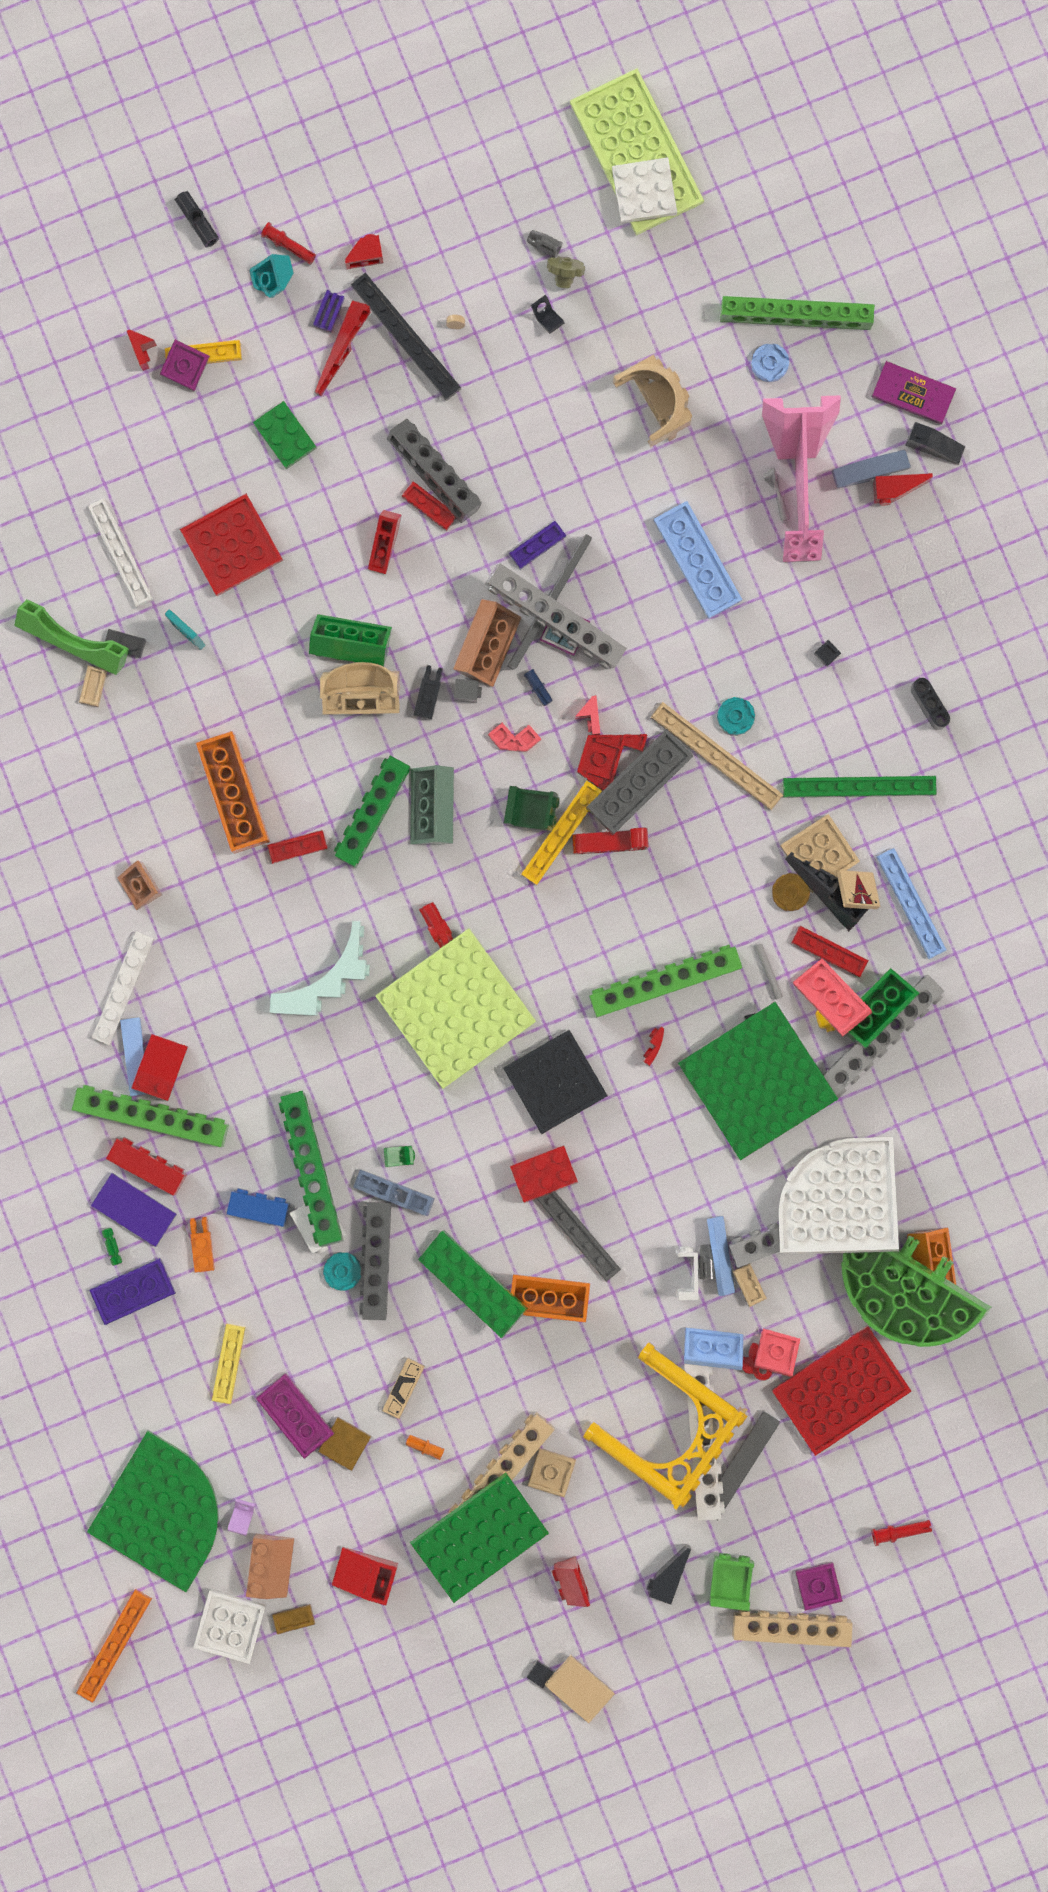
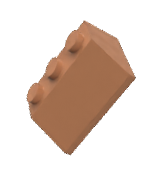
(270, 1567)

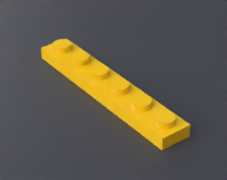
(561, 833)

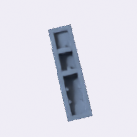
(868, 469)
(394, 1192)

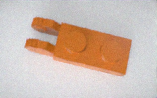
(202, 1247)

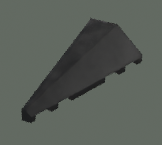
(828, 891)

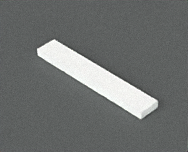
(120, 553)

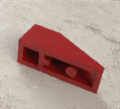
(892, 488)
(384, 541)

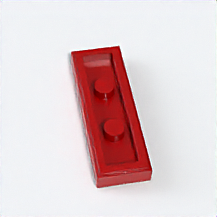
(429, 506)
(297, 846)

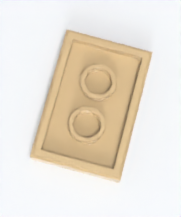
(579, 1689)

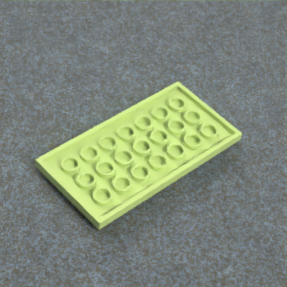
(628, 129)

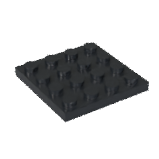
(555, 1082)

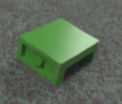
(731, 1582)

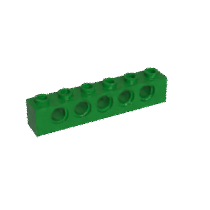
(353, 856)

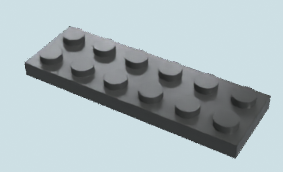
(639, 782)

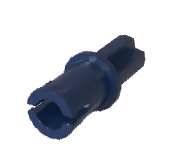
(538, 687)

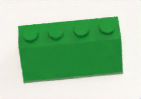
(349, 640)
(886, 1000)

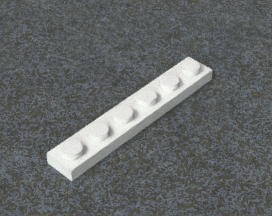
(123, 988)

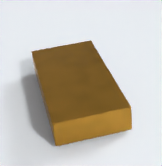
(293, 1619)

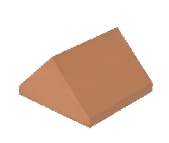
(139, 885)

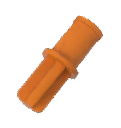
(425, 1447)

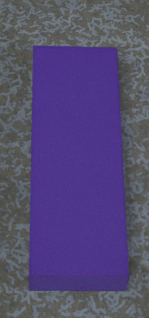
(537, 545)

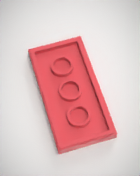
(832, 997)

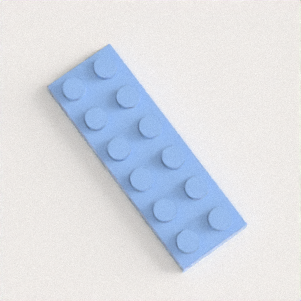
(697, 559)

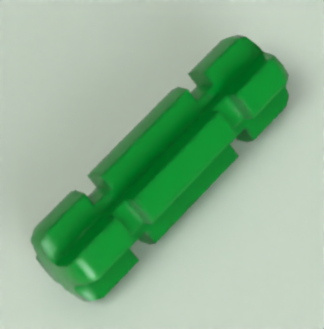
(111, 1246)

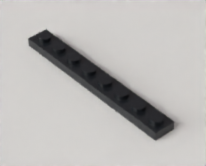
(406, 336)

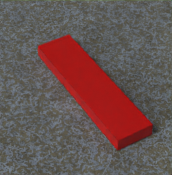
(829, 951)

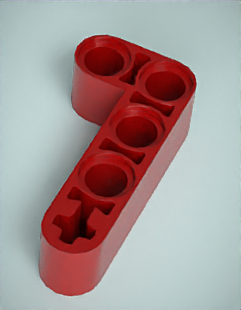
(605, 842)

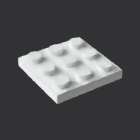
(644, 190)
(229, 1626)

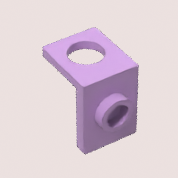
(241, 1517)

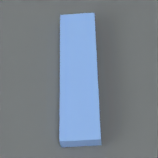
(133, 1049)
(720, 1255)

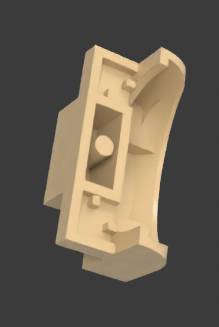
(360, 689)

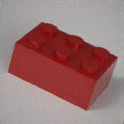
(544, 1174)

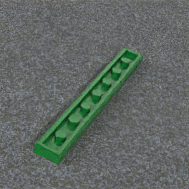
(859, 786)

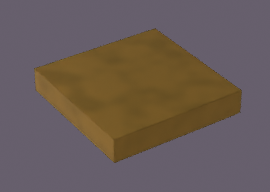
(346, 1444)

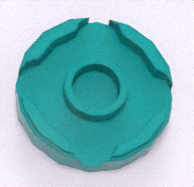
(736, 716)
(342, 1271)

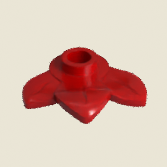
(748, 1364)

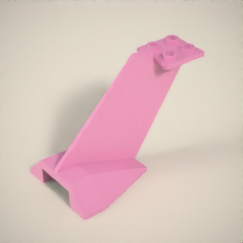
(799, 436)

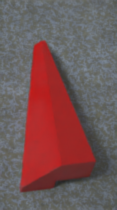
(352, 323)

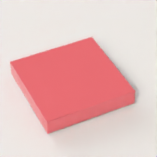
(777, 1352)

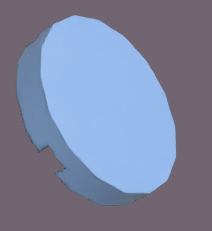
(770, 362)

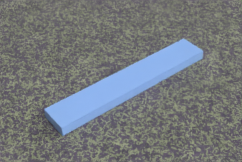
(911, 903)

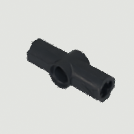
(190, 211)

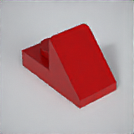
(140, 345)

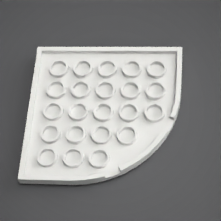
(841, 1200)

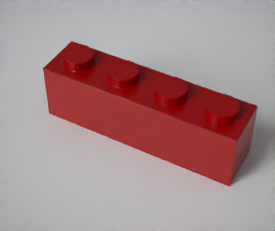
(144, 1165)

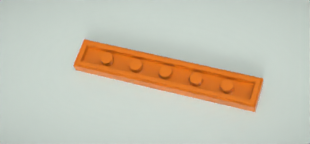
(114, 1645)

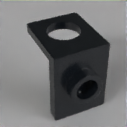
(547, 317)

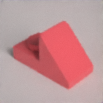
(590, 711)

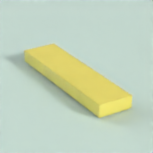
(228, 1363)

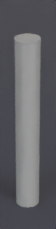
(768, 970)

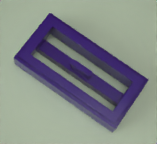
(322, 307)

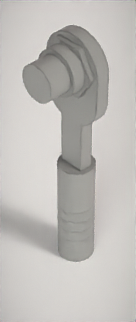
(772, 475)

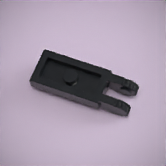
(428, 694)

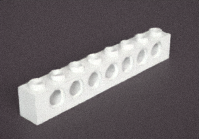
(705, 1510)

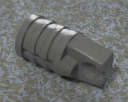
(544, 243)
(706, 1262)

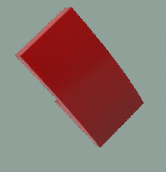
(656, 1040)

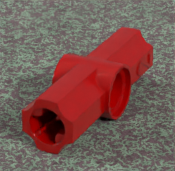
(436, 925)

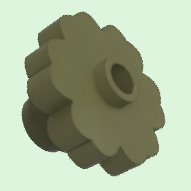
(565, 270)

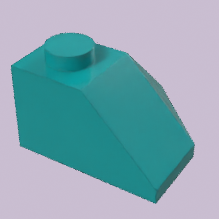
(272, 274)

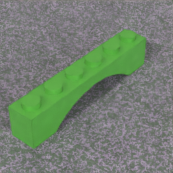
(104, 654)

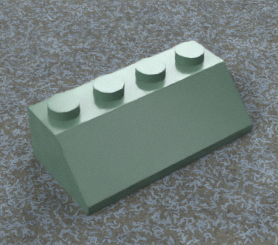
(432, 805)

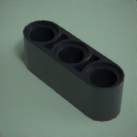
(930, 694)

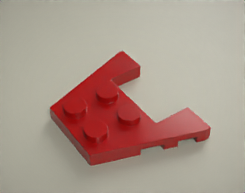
(603, 754)

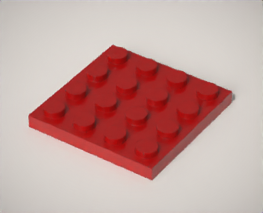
(231, 544)

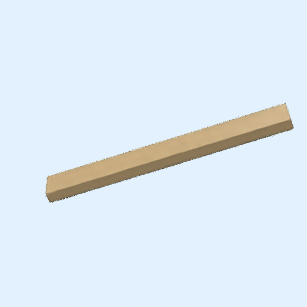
(716, 756)

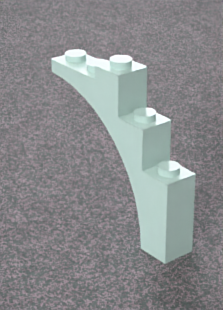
(307, 1000)

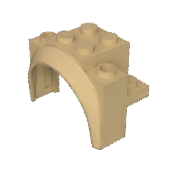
(663, 396)

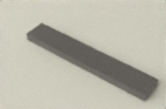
(579, 1235)
(746, 1457)

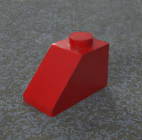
(365, 252)

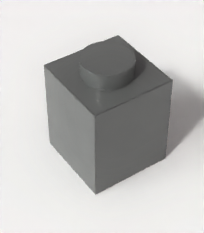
(467, 691)

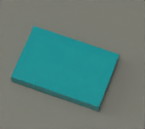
(184, 629)

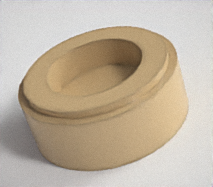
(455, 322)

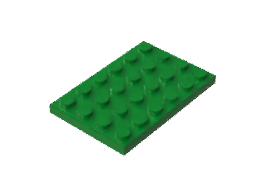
(479, 1537)

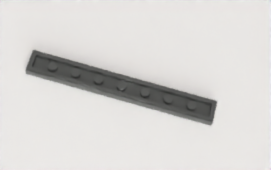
(555, 592)

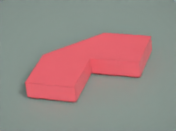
(521, 742)

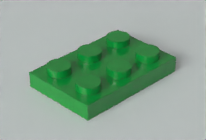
(284, 435)

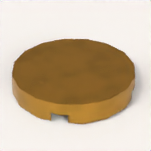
(790, 892)

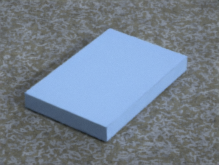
(713, 1348)

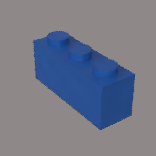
(258, 1207)

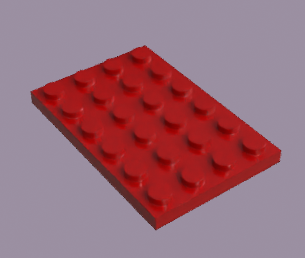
(841, 1390)

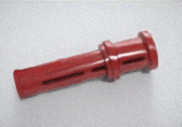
(281, 239)
(892, 1533)

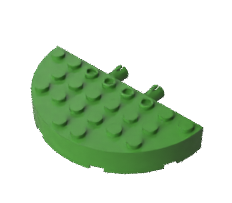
(909, 1299)

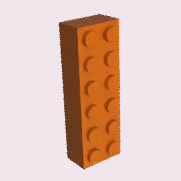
(233, 792)

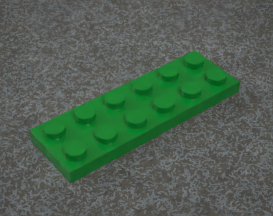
(472, 1284)

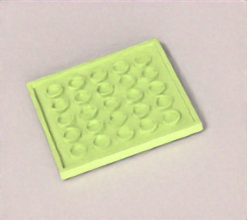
(455, 1008)

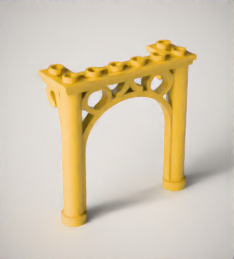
(699, 1394)

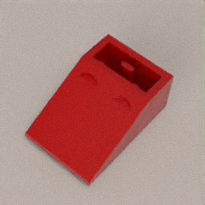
(365, 1575)

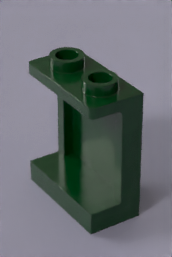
(531, 809)

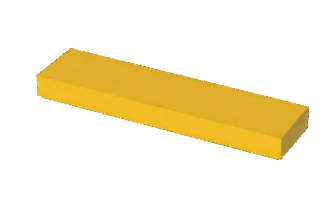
(218, 351)

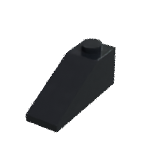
(934, 443)
(667, 1579)

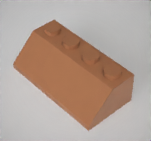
(487, 642)

